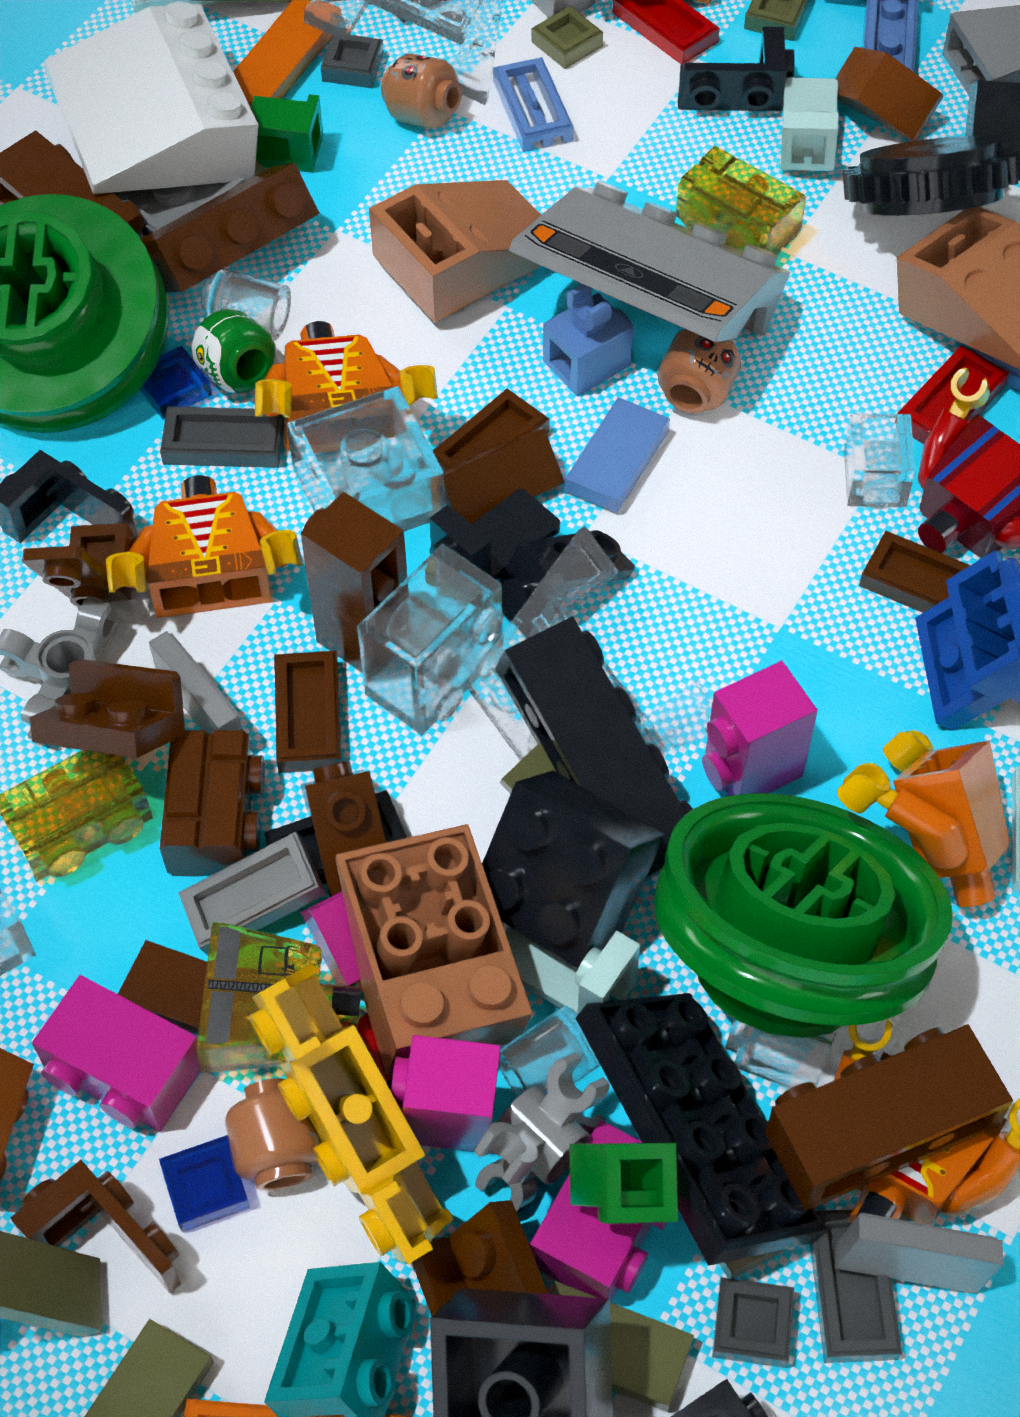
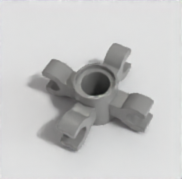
(54, 654)
(537, 1133)

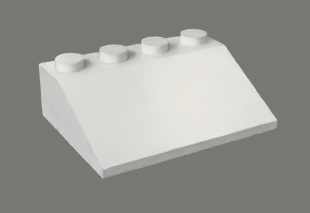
(154, 103)

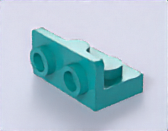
(342, 1344)

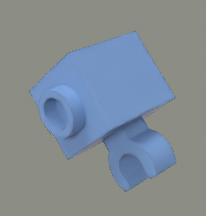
(587, 341)

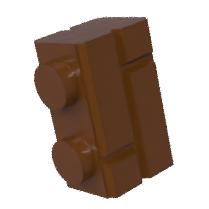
(209, 802)

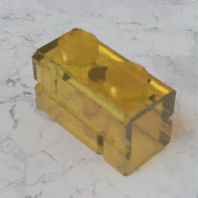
(740, 202)
(73, 812)

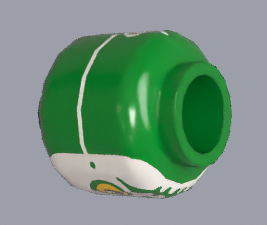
(233, 350)

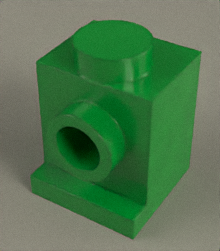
(288, 131)
(625, 1181)

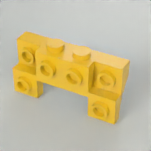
(353, 1114)

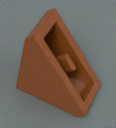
(887, 92)

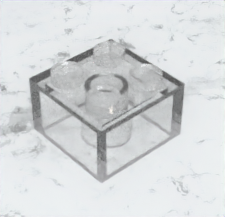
(372, 454)
(430, 639)

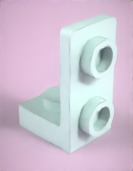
(809, 124)
(600, 977)

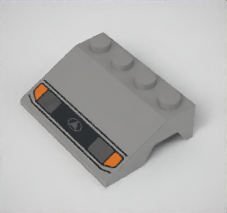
(656, 262)

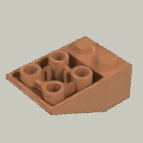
(451, 241)
(967, 282)
(430, 943)

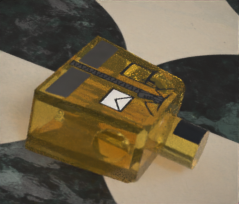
(239, 967)

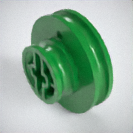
(76, 313)
(800, 913)

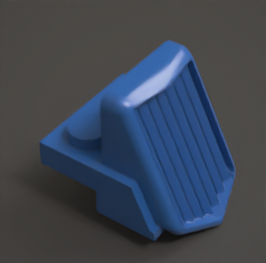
(973, 641)

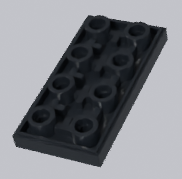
(691, 1094)

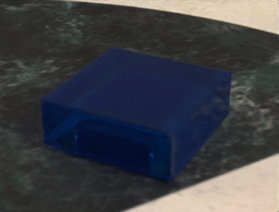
(175, 382)
(203, 1184)

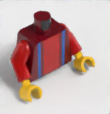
(969, 479)

